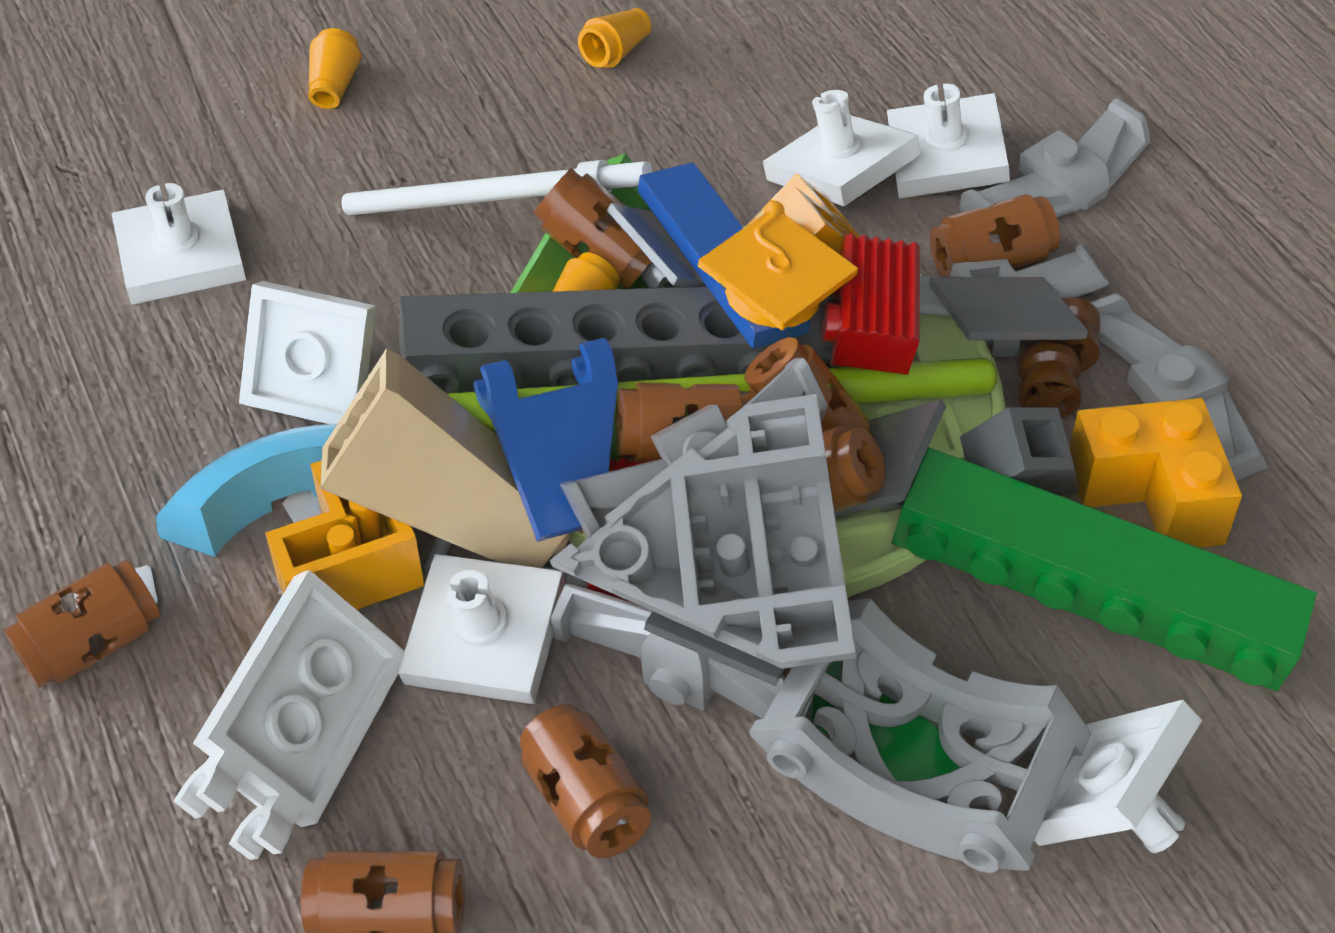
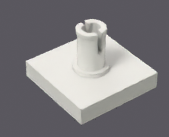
(957, 142)
(843, 152)
(177, 244)
(305, 352)
(482, 629)
(1120, 779)

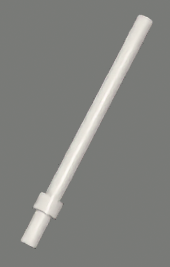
(488, 189)

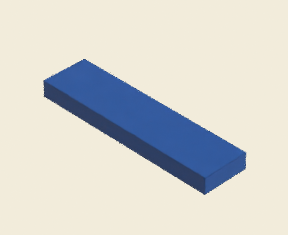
(698, 224)

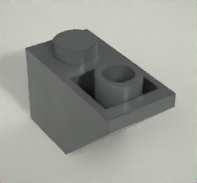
(1026, 447)

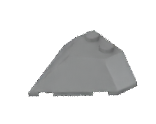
(735, 540)

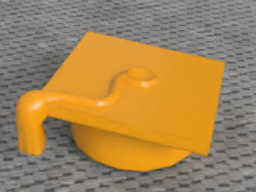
(776, 270)

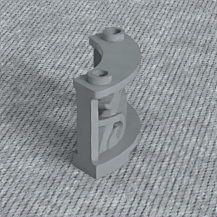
(853, 777)

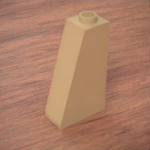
(430, 466)

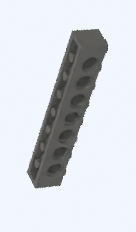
(539, 333)

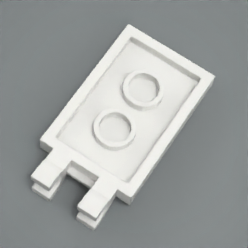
(292, 715)

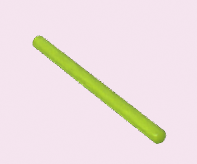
(865, 386)

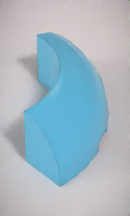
(241, 488)

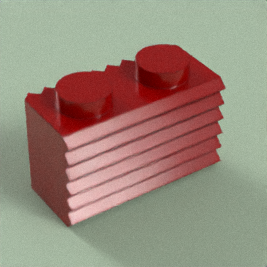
(878, 310)

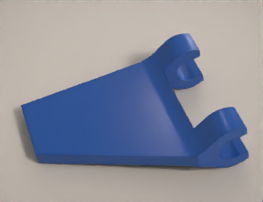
(554, 433)

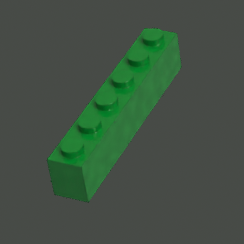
(1105, 569)

